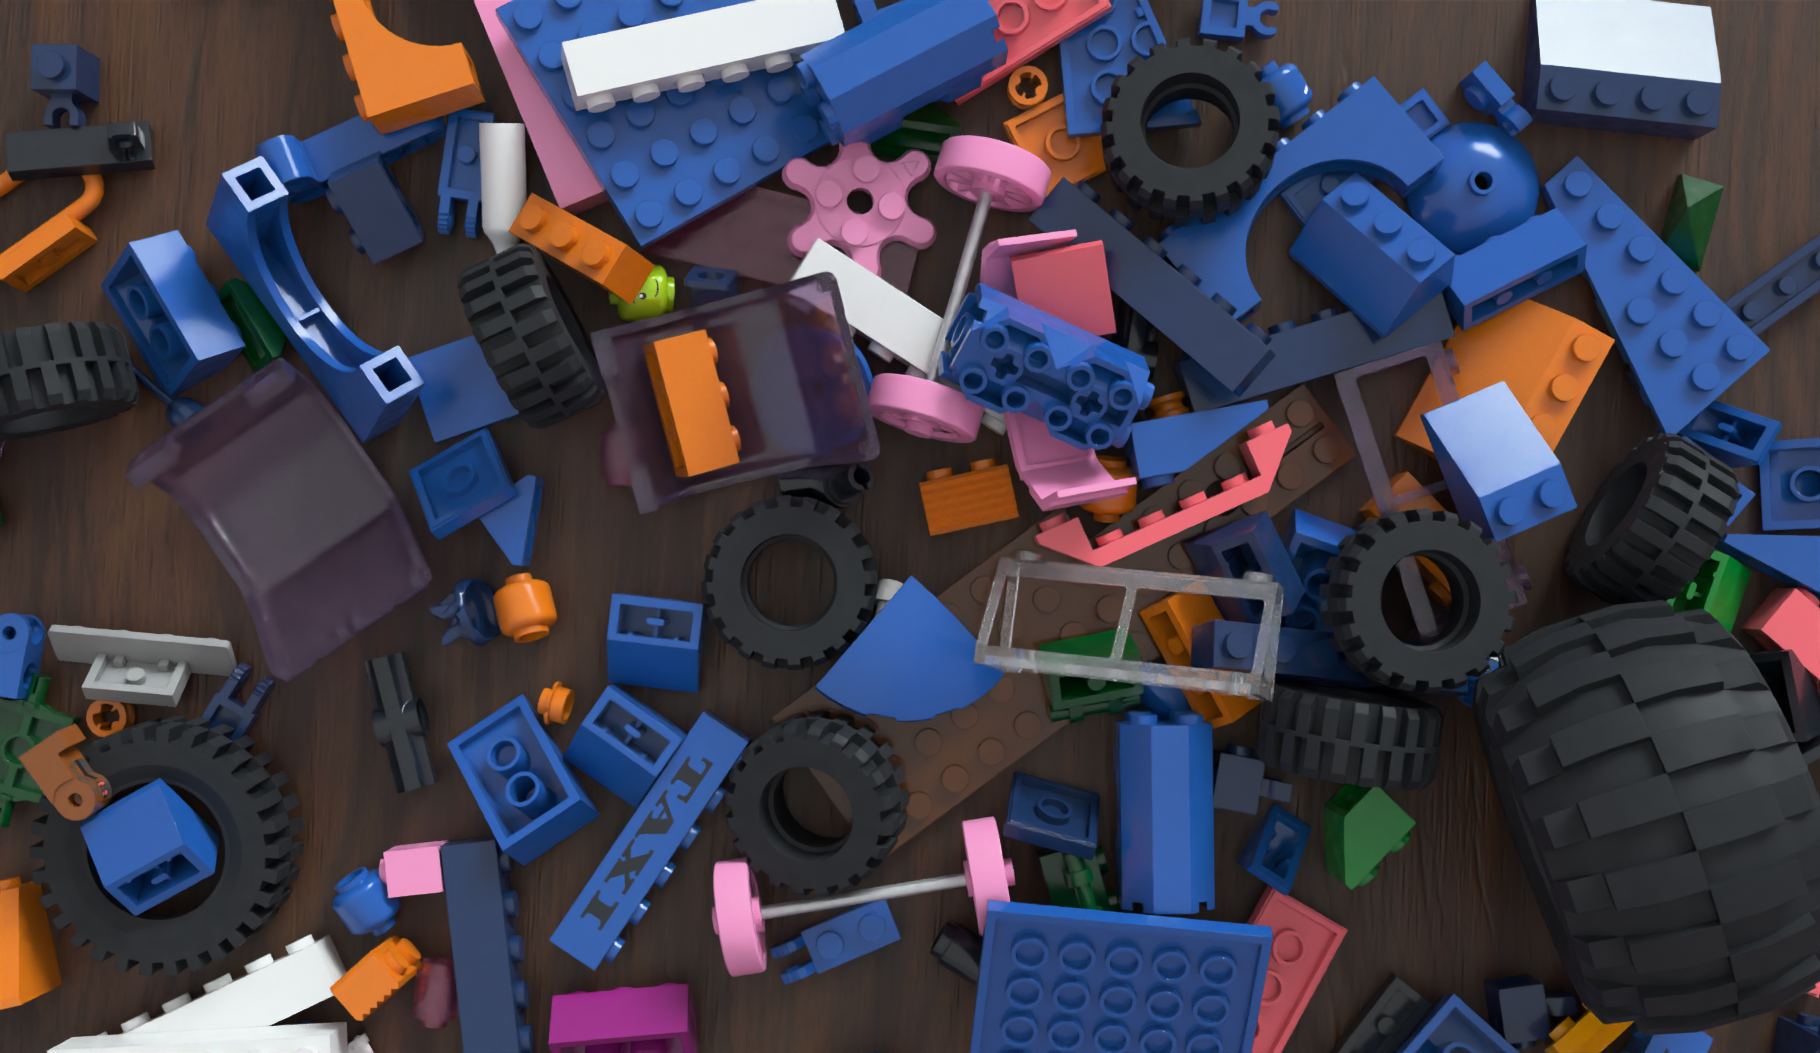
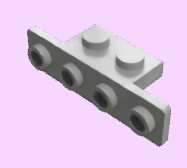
(139, 664)

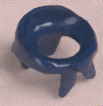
(470, 613)

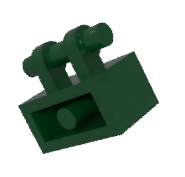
(1079, 697)
(1076, 880)

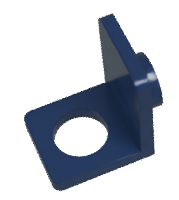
(711, 284)

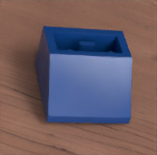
(656, 642)
(624, 744)
(150, 846)

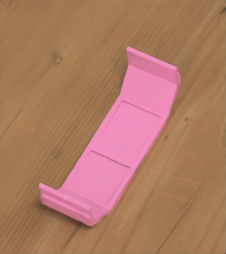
(1052, 469)

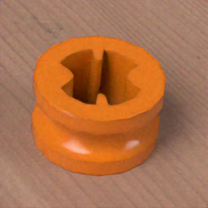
(1014, 84)
(1168, 405)
(100, 728)

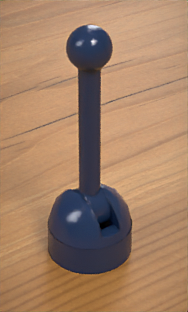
(178, 409)

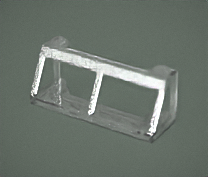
(1030, 565)

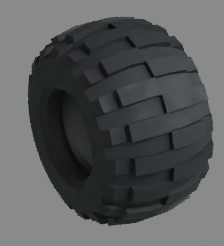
(1658, 815)

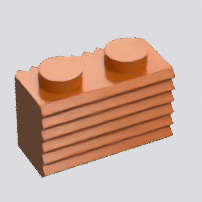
(968, 498)
(377, 976)

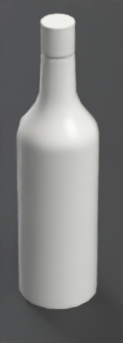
(502, 180)

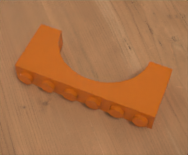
(398, 78)

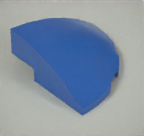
(909, 662)

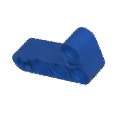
(307, 164)

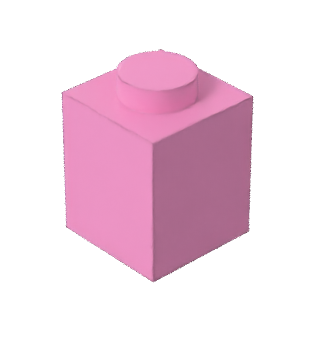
(413, 869)

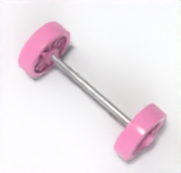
(992, 177)
(741, 916)

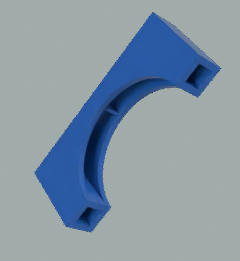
(1358, 135)
(254, 230)

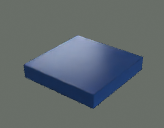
(460, 390)
(462, 483)

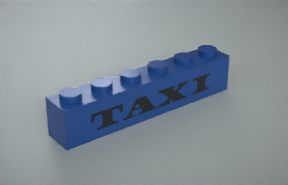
(650, 840)

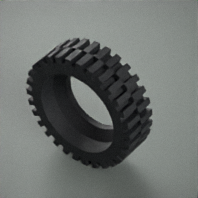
(253, 831)

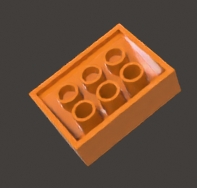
(1539, 356)

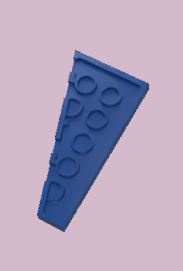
(1099, 54)
(1658, 311)

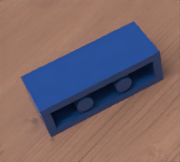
(1514, 268)

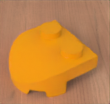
(1584, 1035)

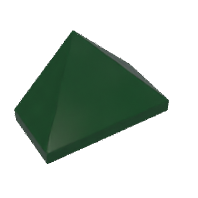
(920, 130)
(1691, 219)
(259, 330)

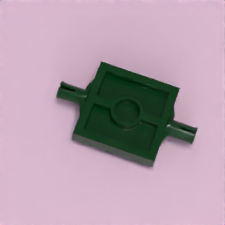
(22, 727)

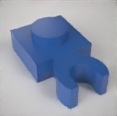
(1230, 18)
(1490, 94)

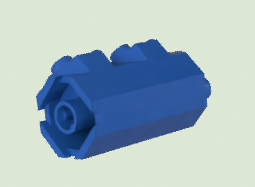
(898, 65)
(1045, 368)
(1164, 812)

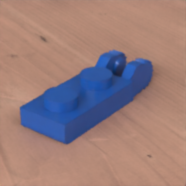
(461, 171)
(839, 939)

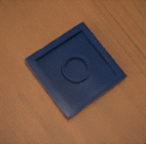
(1052, 815)

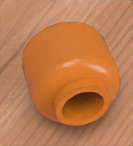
(1110, 510)
(525, 608)

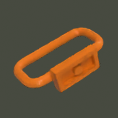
(54, 241)

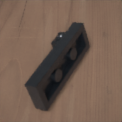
(80, 151)

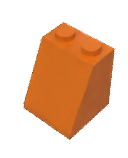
(26, 944)

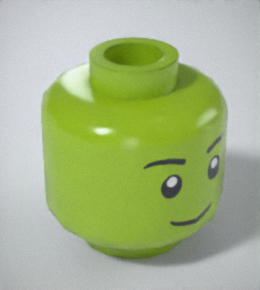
(652, 300)

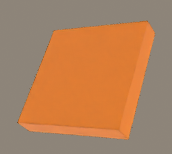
(1044, 135)

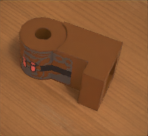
(66, 775)

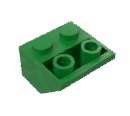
(1715, 589)
(1360, 831)

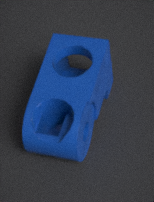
(20, 652)

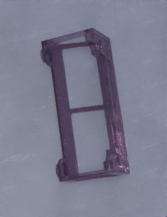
(1443, 367)

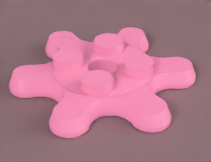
(860, 234)

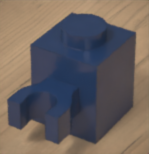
(67, 78)
(1240, 780)
(1521, 1008)

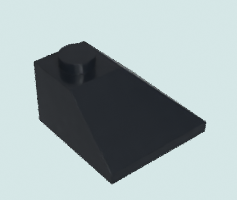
(1793, 691)

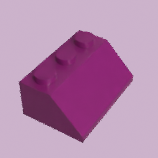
(624, 1021)

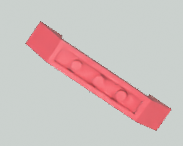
(1262, 457)

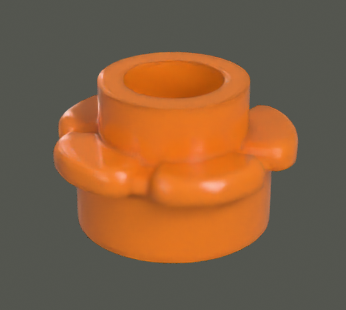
(556, 704)

